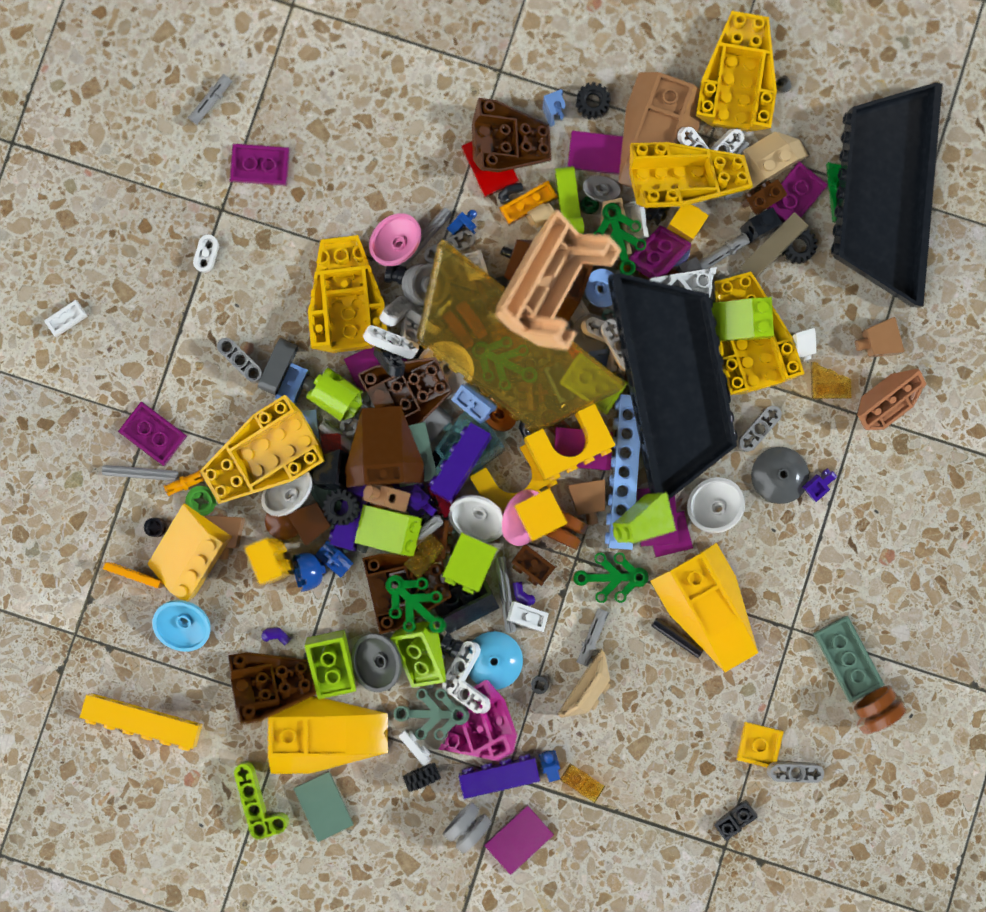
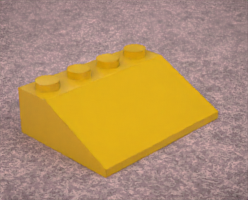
(188, 553)

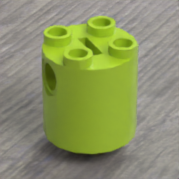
(336, 395)

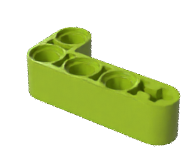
(568, 197)
(256, 799)

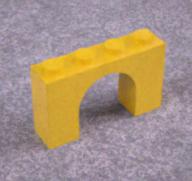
(596, 442)
(488, 489)

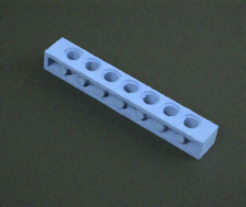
(617, 461)

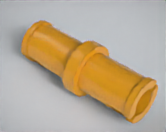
(184, 483)

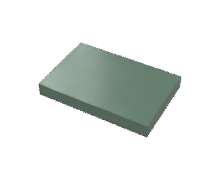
(422, 441)
(323, 806)

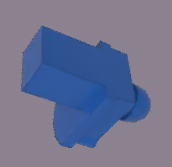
(461, 221)
(550, 765)

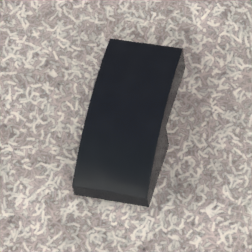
(735, 820)

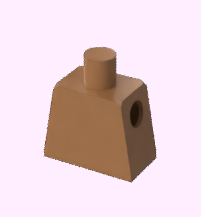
(881, 339)
(380, 495)
(588, 499)
(233, 527)

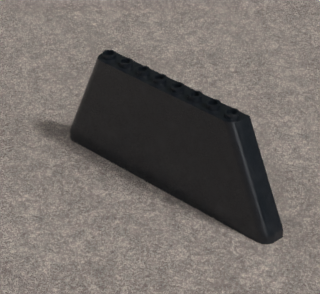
(888, 190)
(673, 379)

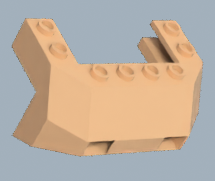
(546, 278)

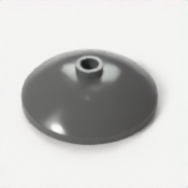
(767, 478)
(369, 665)

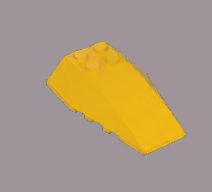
(343, 297)

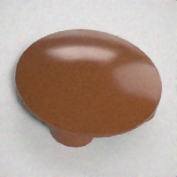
(280, 527)

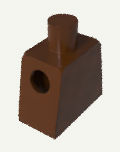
(309, 522)

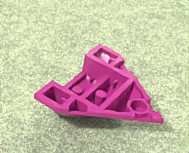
(485, 734)

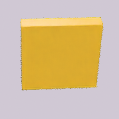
(540, 514)
(759, 744)

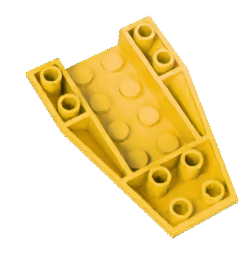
(740, 76)
(684, 174)
(757, 362)
(264, 453)
(709, 606)
(324, 736)

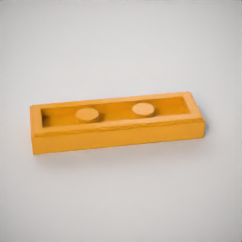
(521, 205)
(132, 574)

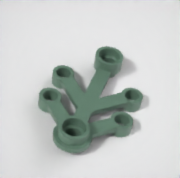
(435, 714)

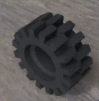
(593, 112)
(807, 254)
(329, 508)
(421, 777)

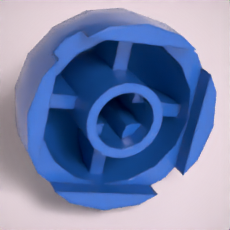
(308, 571)

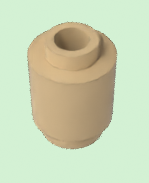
(539, 215)

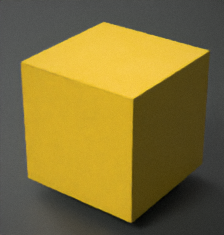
(687, 222)

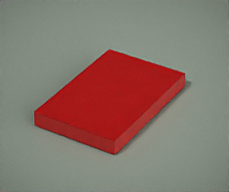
(488, 181)

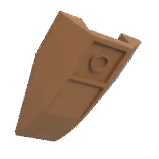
(656, 113)

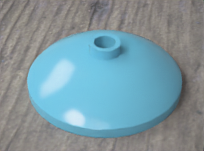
(176, 631)
(509, 657)

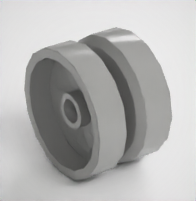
(416, 283)
(467, 827)

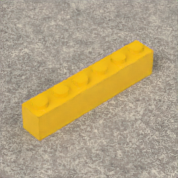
(141, 721)

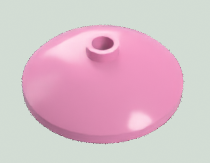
(395, 239)
(511, 524)

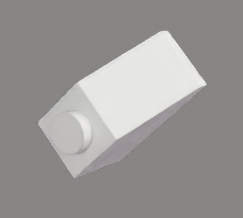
(805, 344)

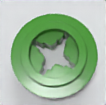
(197, 492)

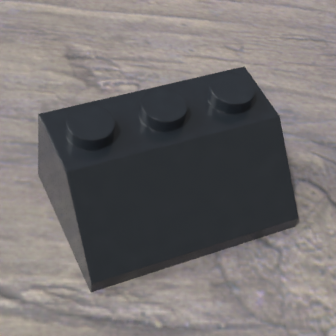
(464, 607)

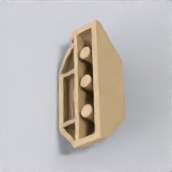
(772, 156)
(588, 689)

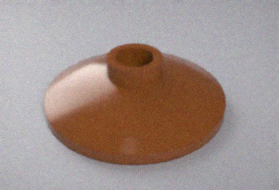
(500, 419)

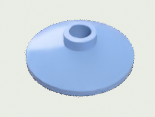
(599, 278)

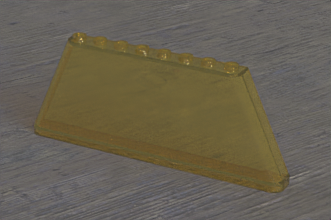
(525, 378)

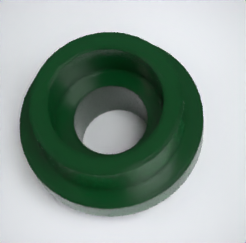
(589, 201)

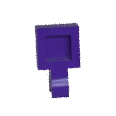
(817, 486)
(419, 500)

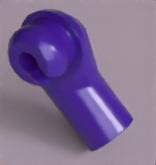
(521, 596)
(275, 633)

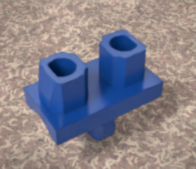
(334, 559)

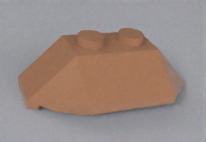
(890, 399)

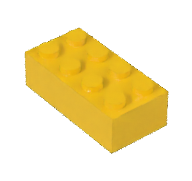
(269, 560)

